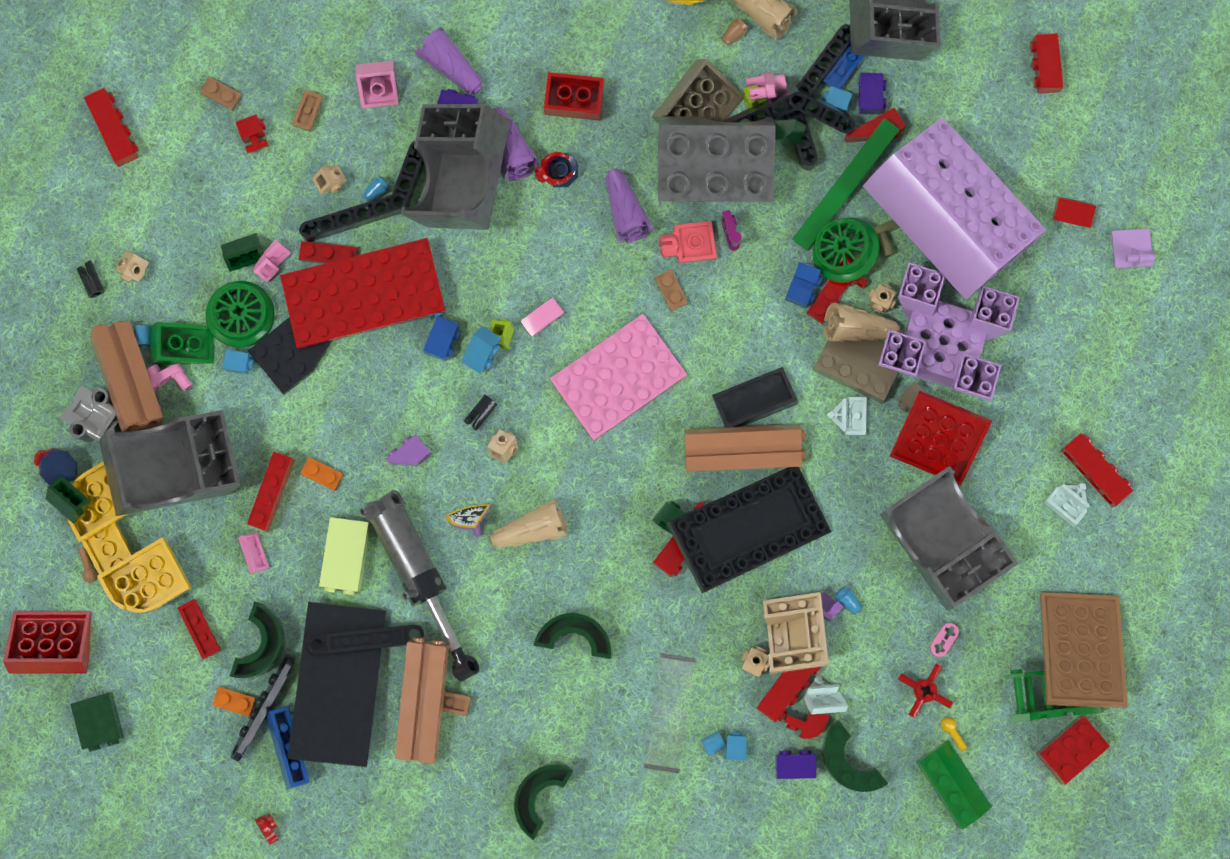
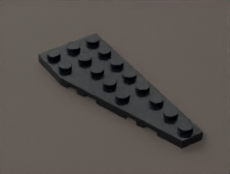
(283, 360)

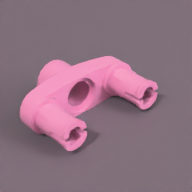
(767, 84)
(160, 376)

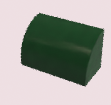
(789, 131)
(242, 252)
(67, 499)

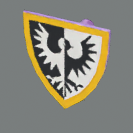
(468, 517)

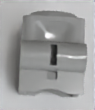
(91, 415)

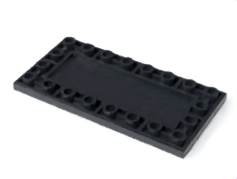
(748, 528)
(335, 690)

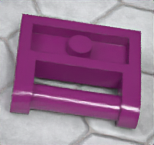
(729, 226)

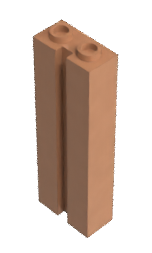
(126, 376)
(744, 448)
(422, 700)

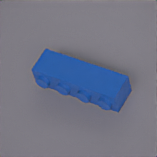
(280, 727)

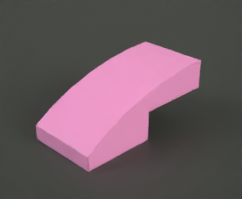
(270, 260)
(542, 316)

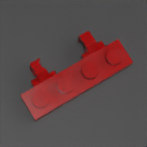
(830, 294)

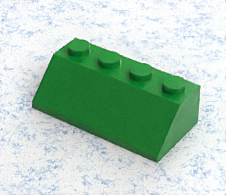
(954, 785)

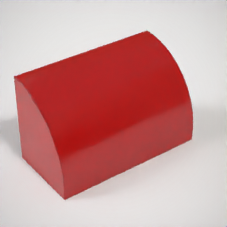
(1074, 212)

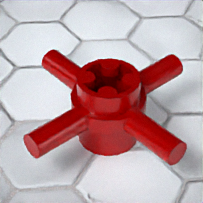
(929, 682)

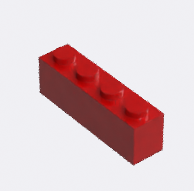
(111, 127)
(1097, 470)
(270, 491)
(670, 557)
(785, 692)

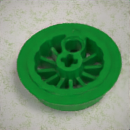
(864, 235)
(251, 336)

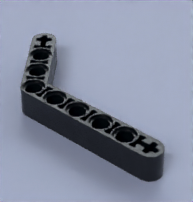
(810, 87)
(801, 105)
(371, 206)

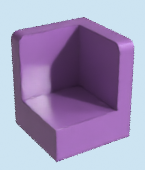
(830, 607)

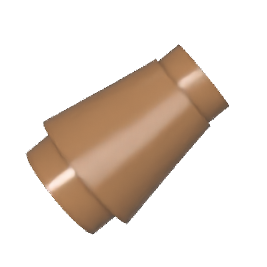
(734, 31)

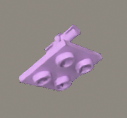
(1132, 248)

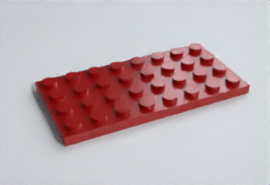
(362, 293)

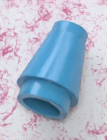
(376, 189)
(848, 600)

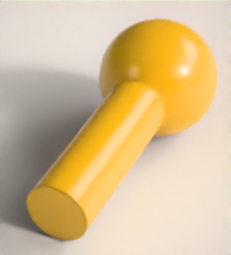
(949, 725)

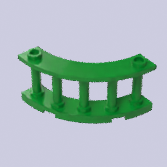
(1031, 713)

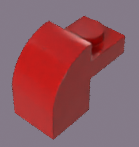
(811, 727)

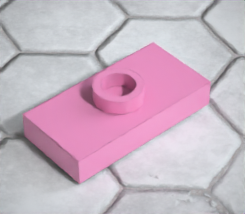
(253, 552)

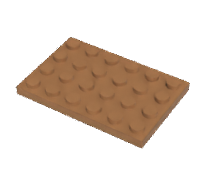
(1083, 650)

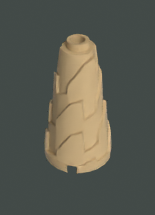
(770, 15)
(855, 324)
(533, 526)

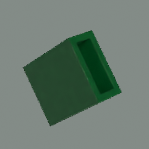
(97, 722)

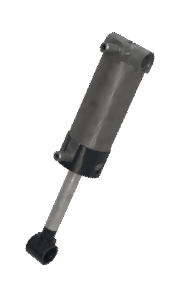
(415, 570)

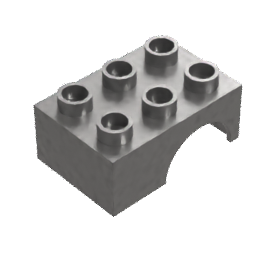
(894, 28)
(715, 160)
(462, 164)
(169, 463)
(948, 540)

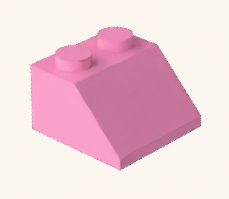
(377, 84)

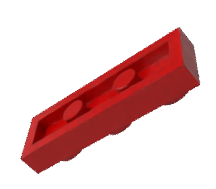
(325, 252)
(199, 629)

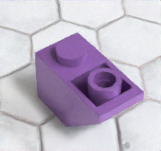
(410, 454)

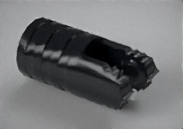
(91, 282)
(483, 409)

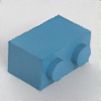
(481, 349)

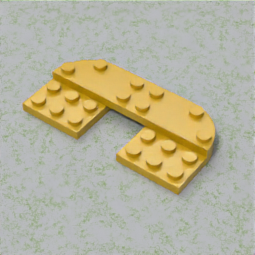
(130, 580)

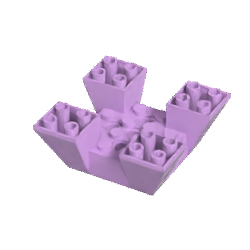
(967, 330)

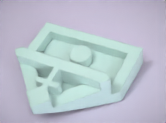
(851, 416)
(1069, 502)
(824, 698)

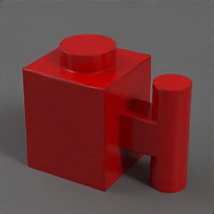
(250, 131)

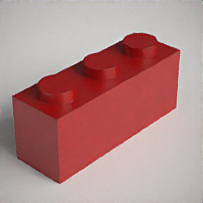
(1046, 63)

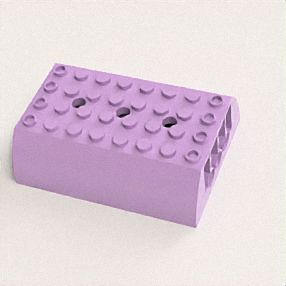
(942, 219)

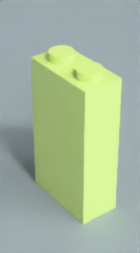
(344, 556)

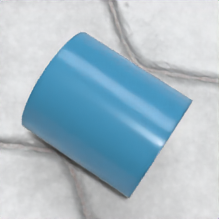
(143, 335)
(713, 743)

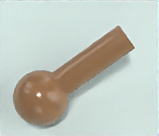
(89, 573)

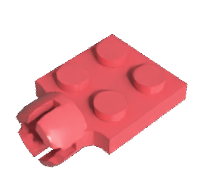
(689, 242)

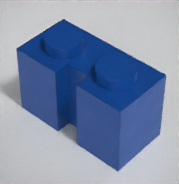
(802, 285)
(441, 339)

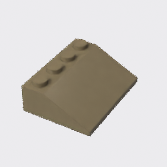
(701, 94)
(857, 367)

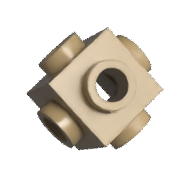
(329, 179)
(131, 267)
(877, 303)
(502, 446)
(749, 666)

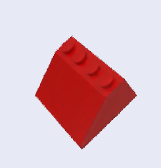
(48, 642)

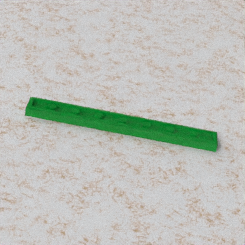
(845, 184)

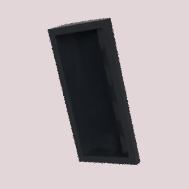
(755, 399)

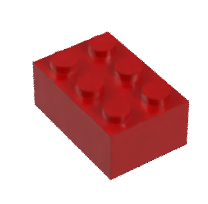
(573, 96)
(1072, 749)

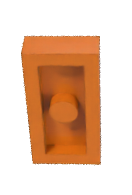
(321, 474)
(233, 701)

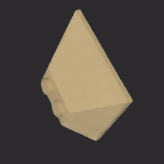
(796, 633)

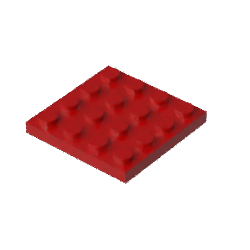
(940, 436)

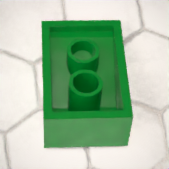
(181, 344)

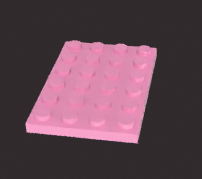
(618, 377)

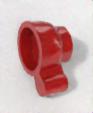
(267, 826)

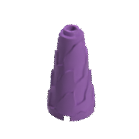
(447, 59)
(517, 156)
(627, 214)

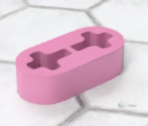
(947, 642)

